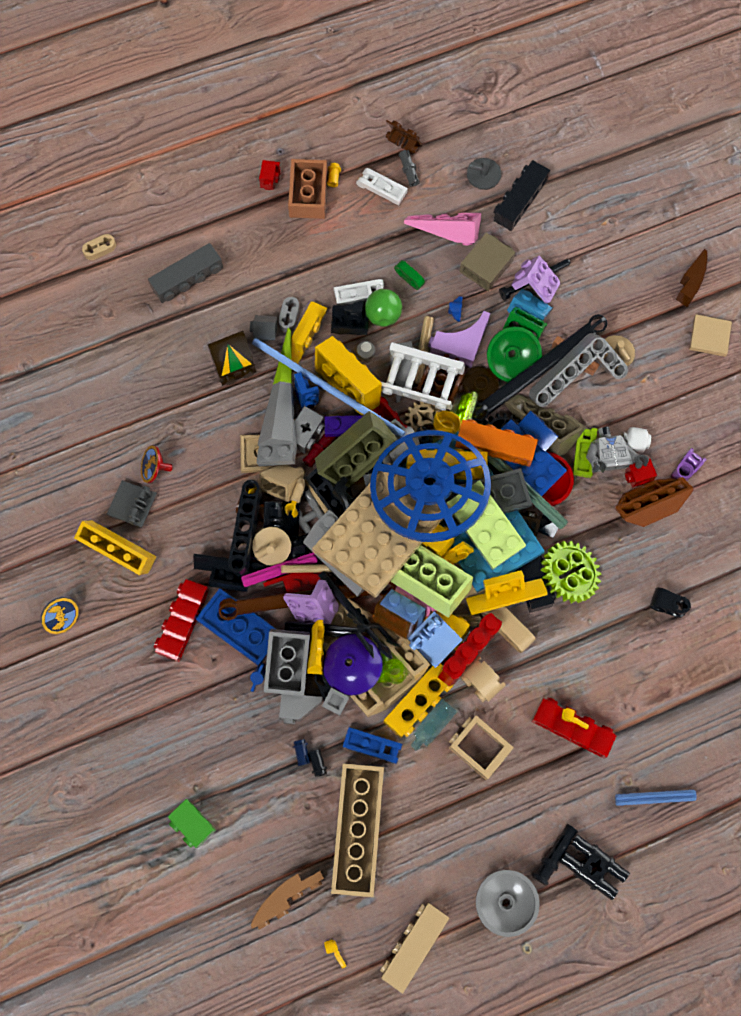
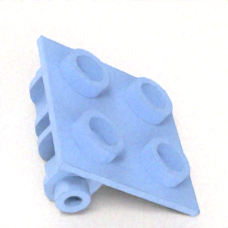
(434, 639)

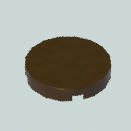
(481, 381)

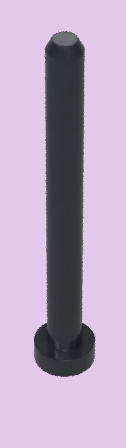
(506, 292)

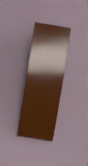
(693, 279)

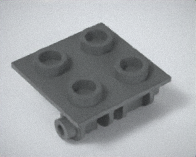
(132, 503)

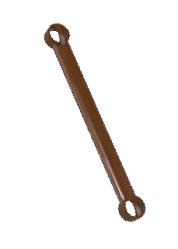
(276, 602)

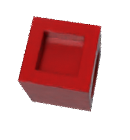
(640, 476)

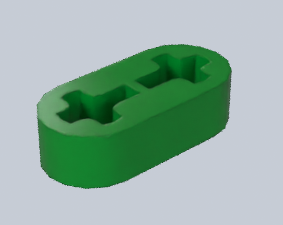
(410, 275)

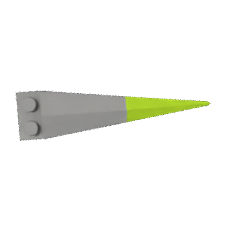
(278, 435)

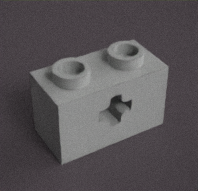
(308, 420)

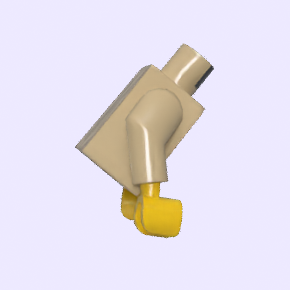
(284, 483)

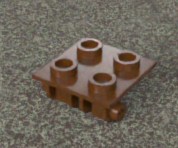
(398, 134)

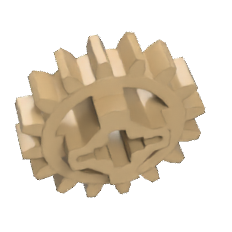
(420, 413)

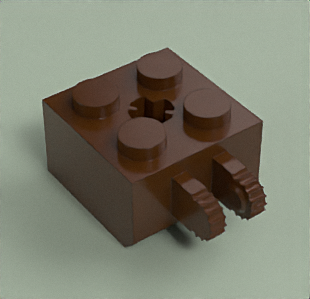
(440, 378)

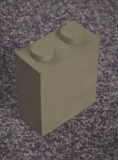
(487, 261)

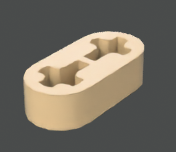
(99, 247)

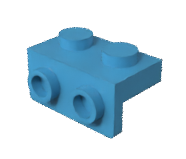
(527, 302)

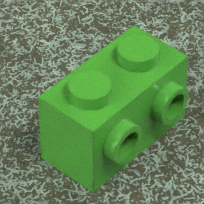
(191, 824)

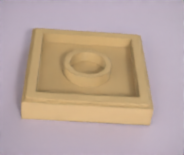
(710, 335)
(249, 453)

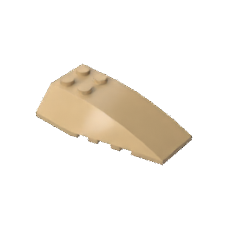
(383, 694)

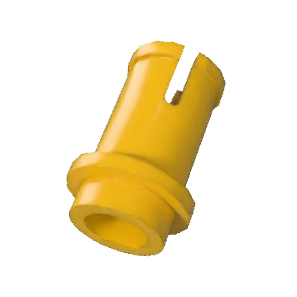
(333, 176)

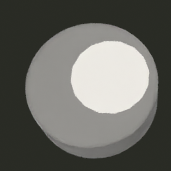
(365, 350)

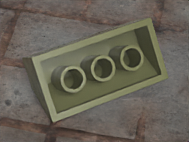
(355, 450)

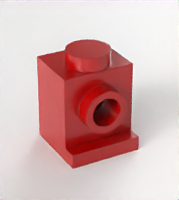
(269, 174)

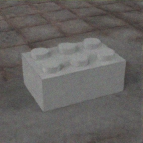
(286, 662)

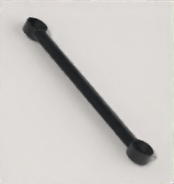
(537, 369)

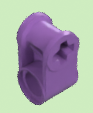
(689, 465)

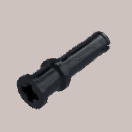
(549, 863)

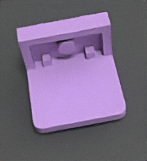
(539, 277)
(313, 607)

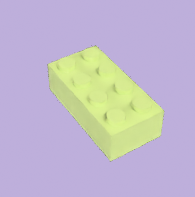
(492, 532)
(433, 581)

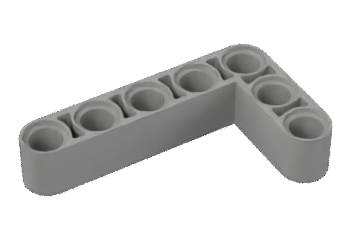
(577, 366)

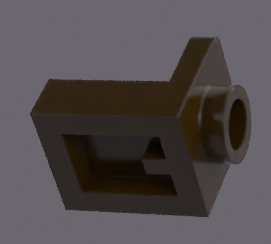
(532, 521)

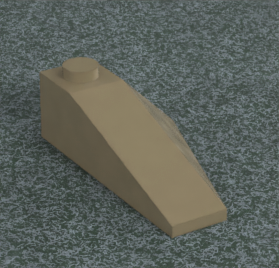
(564, 426)

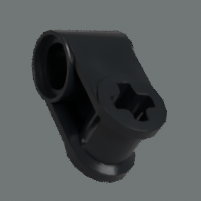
(667, 602)

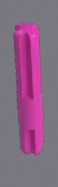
(275, 570)

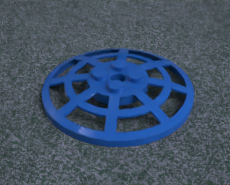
(430, 494)

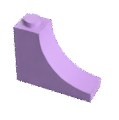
(460, 344)

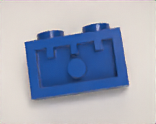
(306, 396)

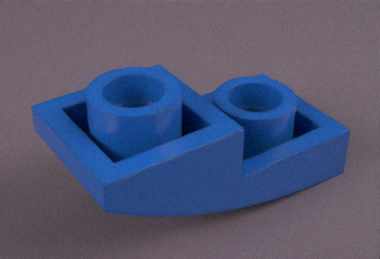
(534, 426)

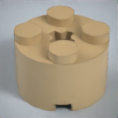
(483, 679)

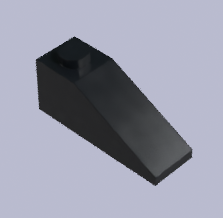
(324, 490)

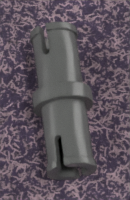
(409, 168)

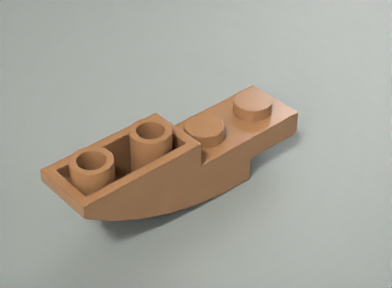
(278, 901)

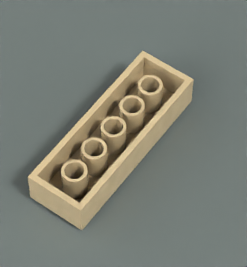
(357, 830)

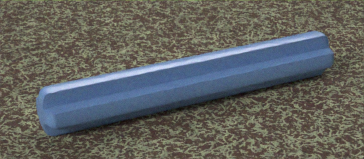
(655, 797)

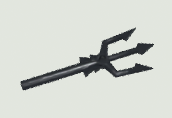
(362, 622)

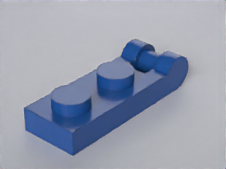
(371, 745)

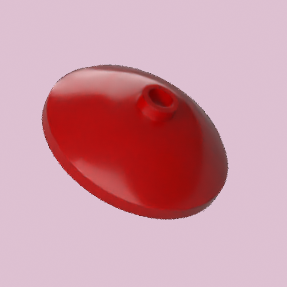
(563, 487)

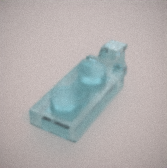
(433, 724)

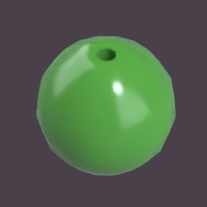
(383, 307)

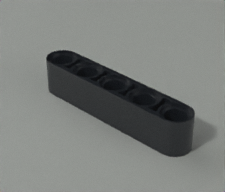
(242, 519)

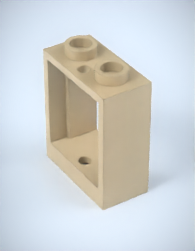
(497, 760)

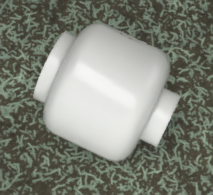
(637, 439)

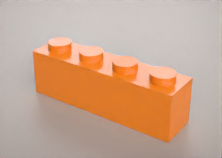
(497, 442)

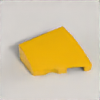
(316, 652)

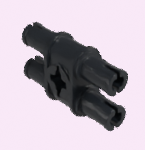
(604, 864)

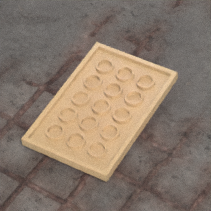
(365, 546)

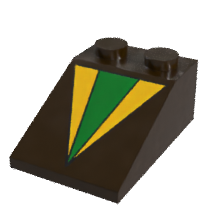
(232, 358)

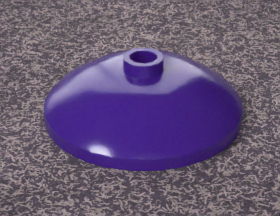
(363, 671)

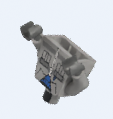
(612, 453)

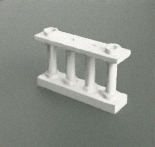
(418, 358)

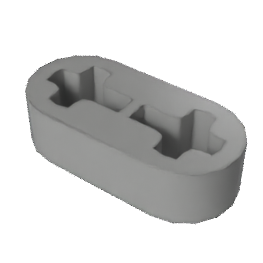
(285, 313)

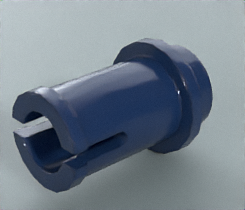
(301, 752)

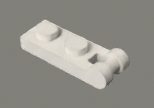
(382, 186)
(356, 292)

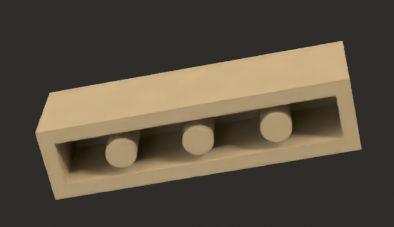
(414, 947)

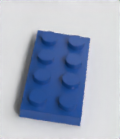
(544, 468)
(245, 633)

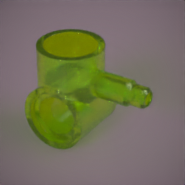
(388, 666)

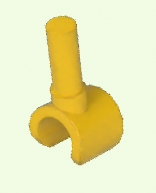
(568, 715)
(331, 946)

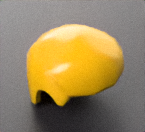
(447, 422)

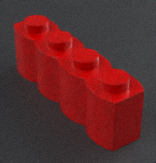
(181, 621)
(470, 649)
(594, 739)

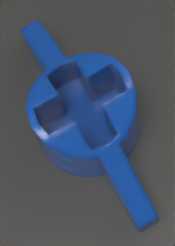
(455, 308)
(257, 676)

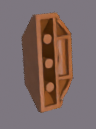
(654, 501)

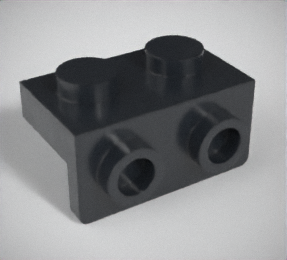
(346, 326)

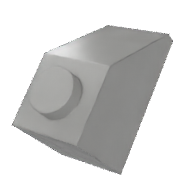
(296, 707)

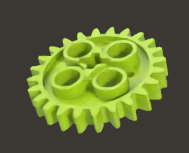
(580, 588)

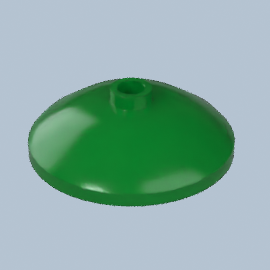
(525, 347)

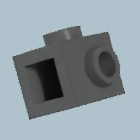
(264, 327)

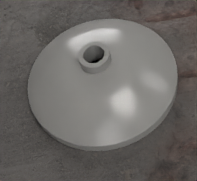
(522, 906)

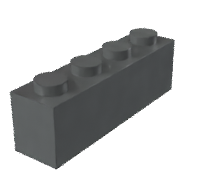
(185, 273)

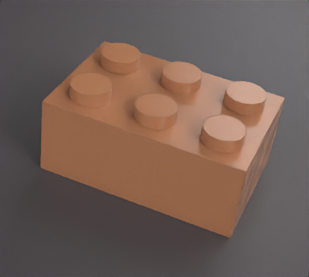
(307, 188)

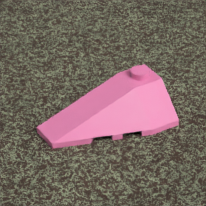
(460, 228)

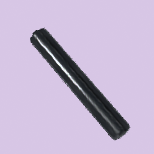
(330, 630)

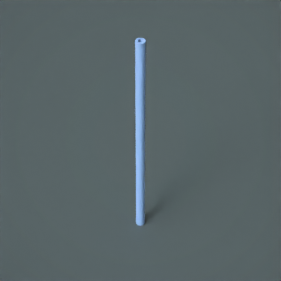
(324, 385)

